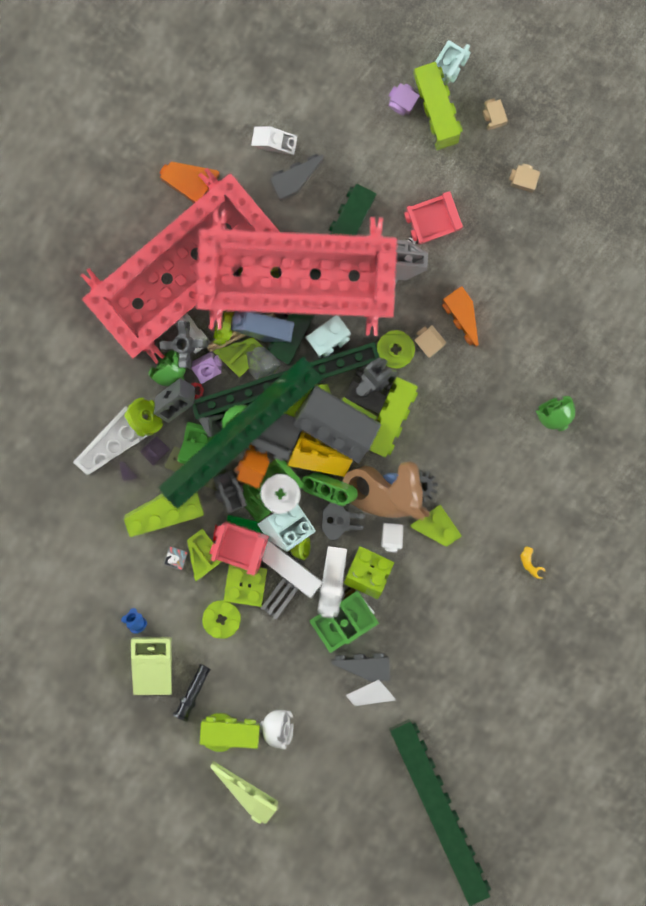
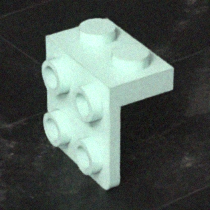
(450, 59)
(329, 336)

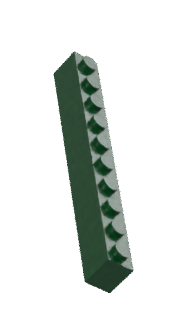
(348, 224)
(248, 392)
(240, 433)
(438, 809)

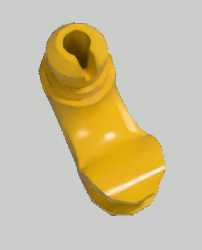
(526, 559)

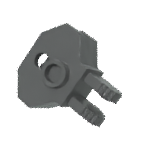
(374, 378)
(229, 491)
(341, 521)

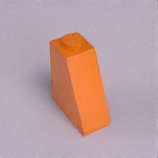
(185, 179)

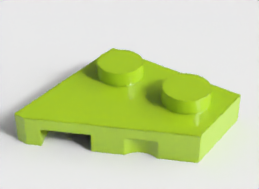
(236, 355)
(438, 527)
(199, 548)

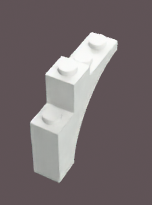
(332, 582)

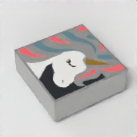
(175, 558)

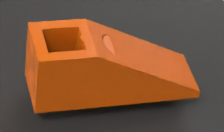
(462, 310)
(253, 467)

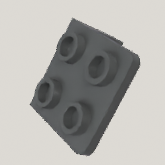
(278, 438)

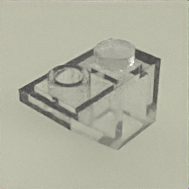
(262, 363)

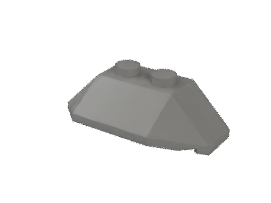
(409, 260)

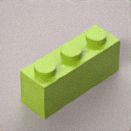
(229, 732)

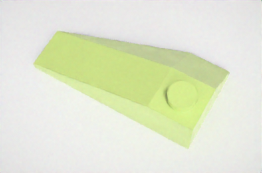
(254, 800)

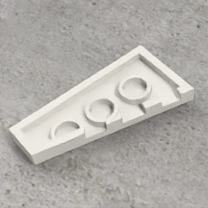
(108, 444)

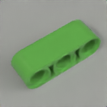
(336, 492)

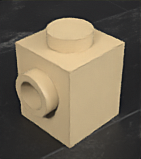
(524, 177)
(429, 340)

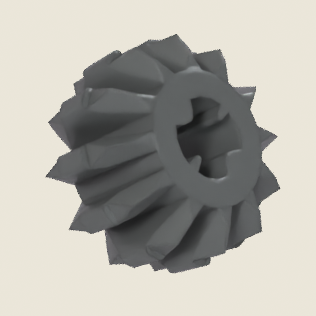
(429, 485)

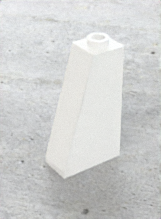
(291, 569)

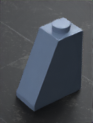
(262, 327)

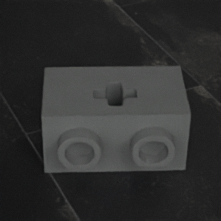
(174, 400)

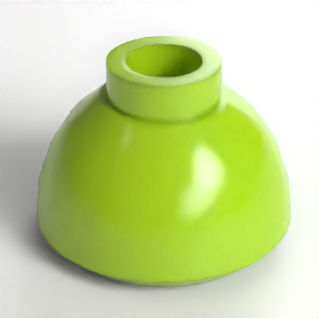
(301, 550)

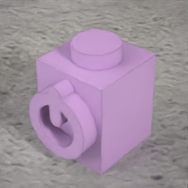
(403, 99)
(207, 367)

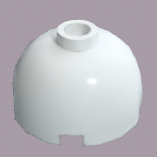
(277, 728)

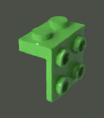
(194, 440)

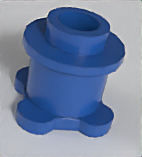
(134, 621)

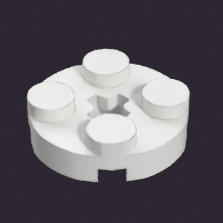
(289, 487)

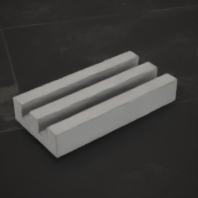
(270, 611)

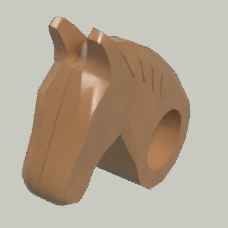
(388, 500)

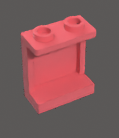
(433, 218)
(239, 547)

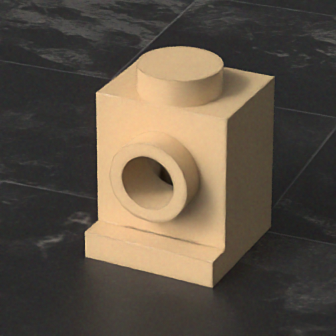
(494, 114)

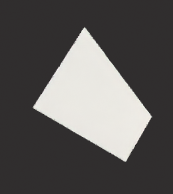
(370, 694)

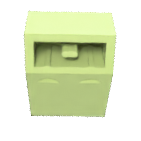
(151, 665)

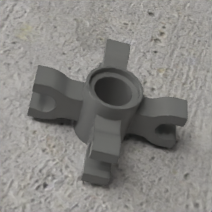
(176, 344)

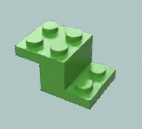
(253, 495)
(351, 622)

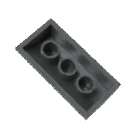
(336, 424)

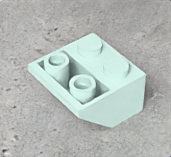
(287, 528)

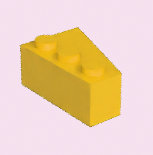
(318, 456)

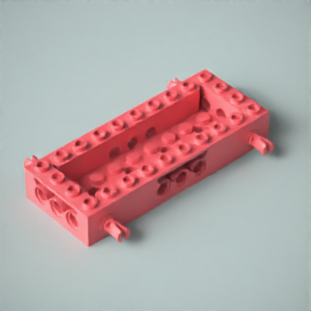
(171, 254)
(296, 256)

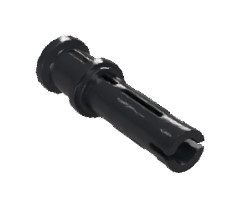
(188, 701)

